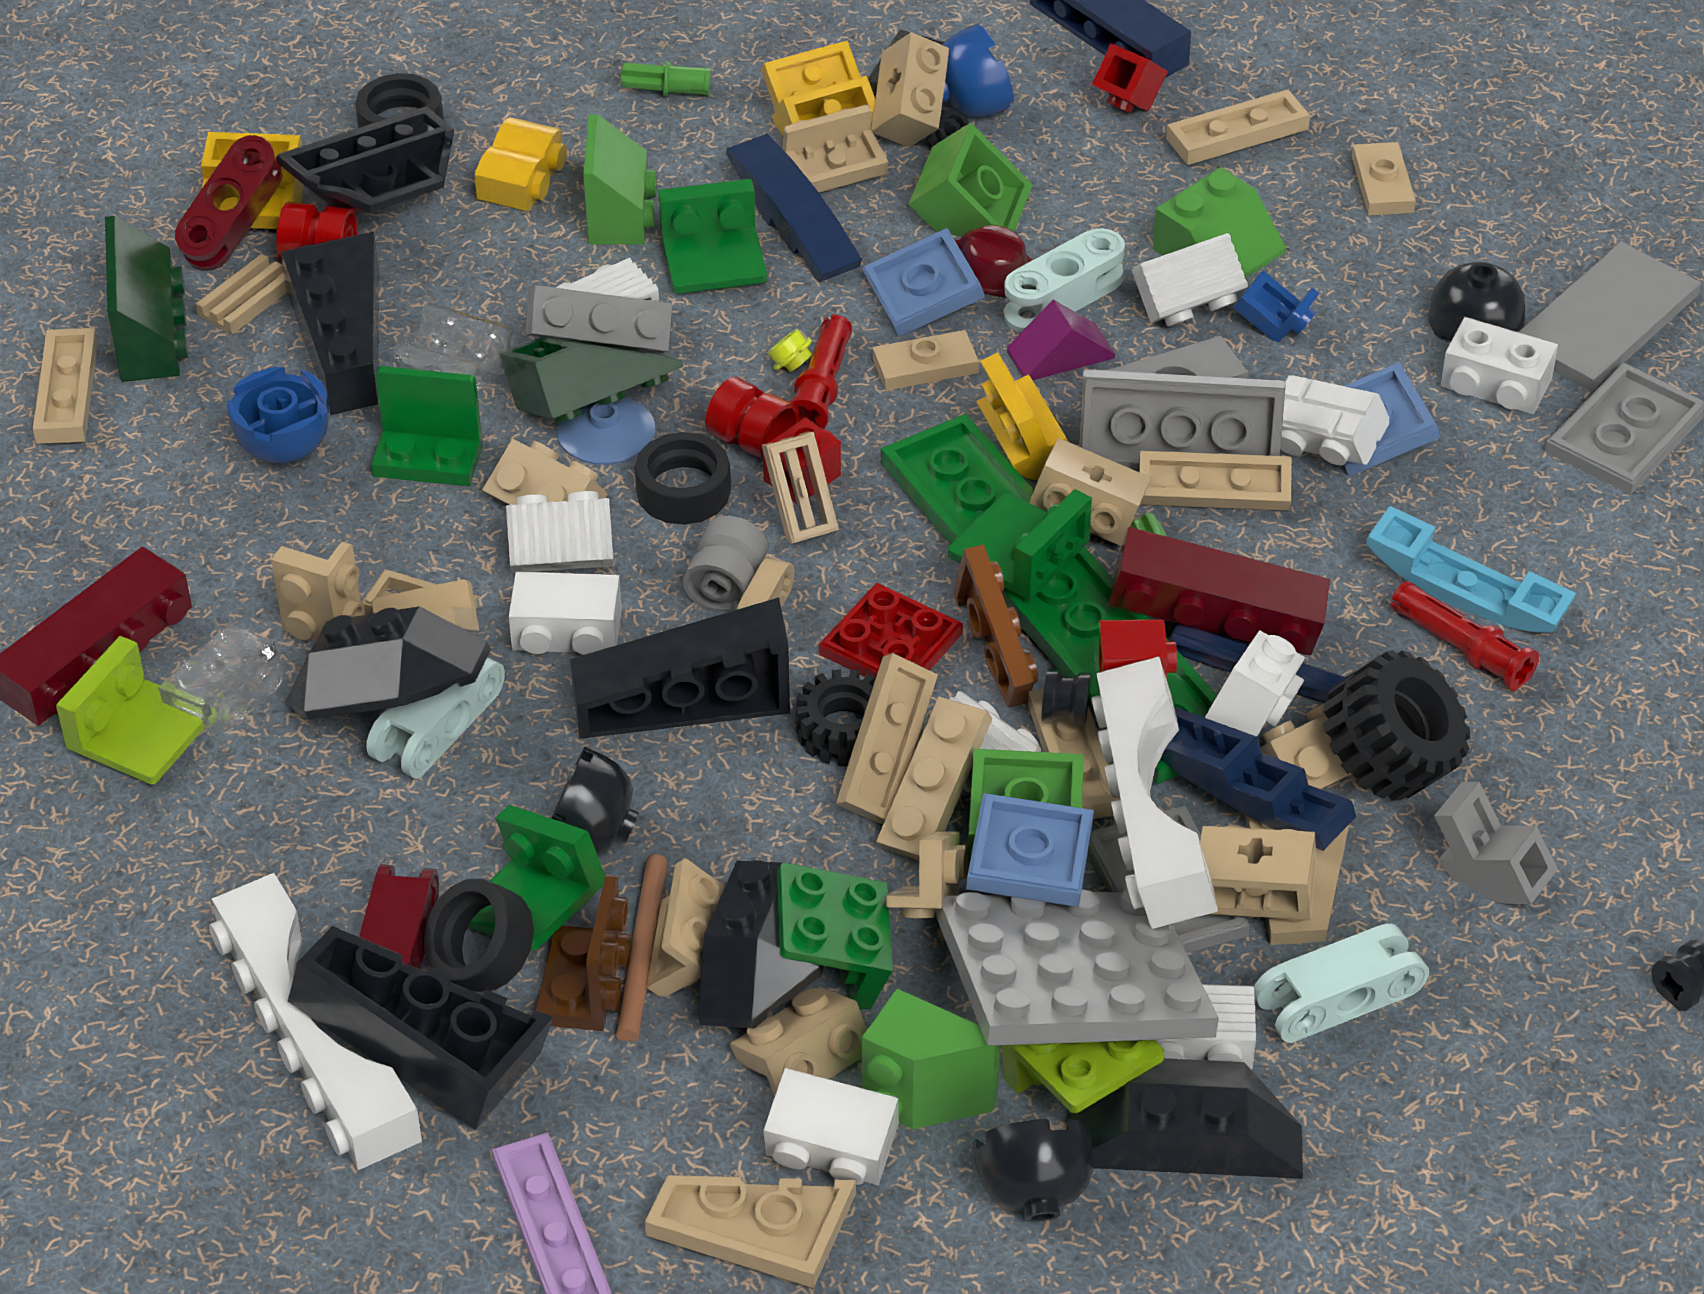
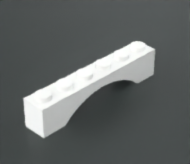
(1166, 857)
(361, 1098)

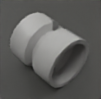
(724, 563)

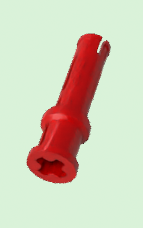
(817, 385)
(1482, 645)

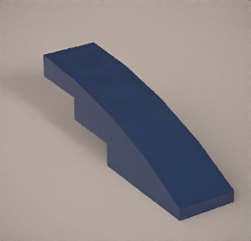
(795, 207)
(1254, 783)

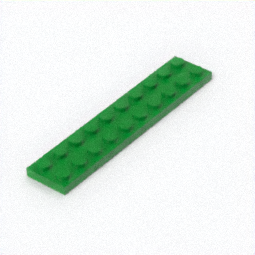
(953, 480)

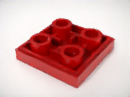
(889, 624)

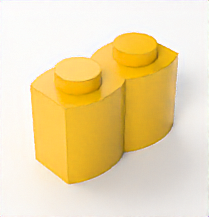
(520, 164)

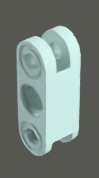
(1067, 275)
(430, 726)
(1341, 981)

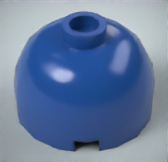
(974, 78)
(279, 414)

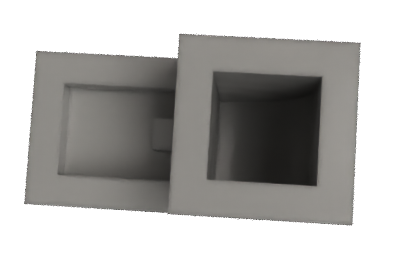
(1490, 858)

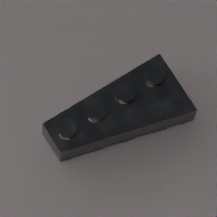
(337, 310)
(687, 675)
(433, 1033)

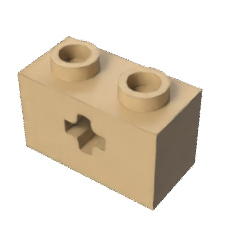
(910, 90)
(1113, 488)
(1261, 871)

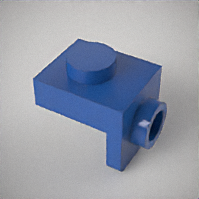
(1275, 308)

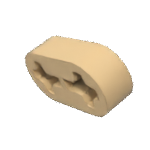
(770, 581)

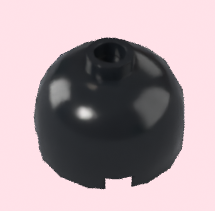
(1479, 293)
(598, 800)
(1035, 1167)

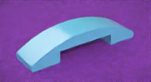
(1408, 550)

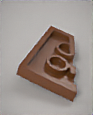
(981, 588)

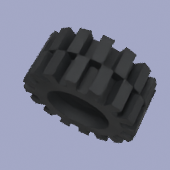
(826, 698)

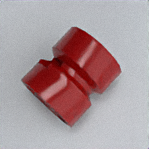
(304, 225)
(747, 416)

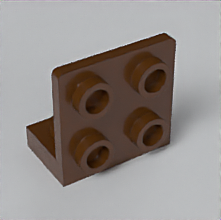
(583, 966)

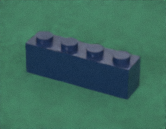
(1125, 23)

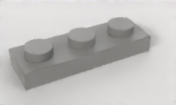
(598, 319)

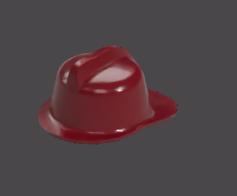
(993, 255)

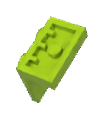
(122, 717)
(1079, 1070)

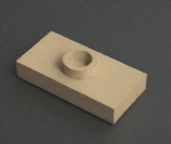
(1383, 178)
(925, 360)

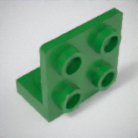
(711, 236)
(427, 426)
(1028, 540)
(549, 868)
(837, 924)

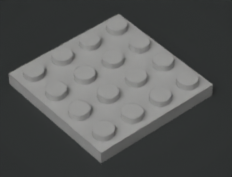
(1073, 971)

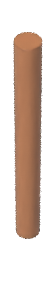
(641, 948)

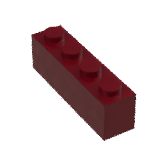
(1218, 590)
(128, 601)

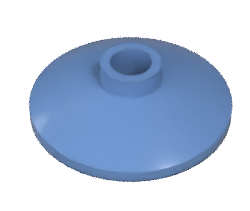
(607, 432)

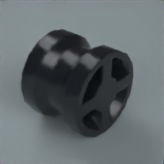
(1066, 697)
(1681, 977)

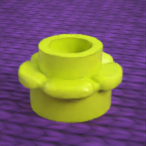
(790, 351)

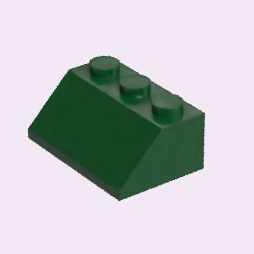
(144, 303)

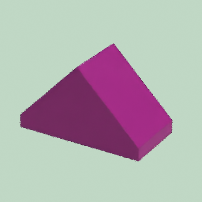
(1058, 343)

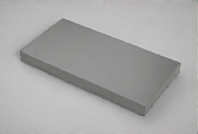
(1611, 313)
(1179, 414)

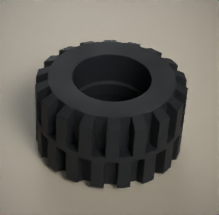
(1396, 725)

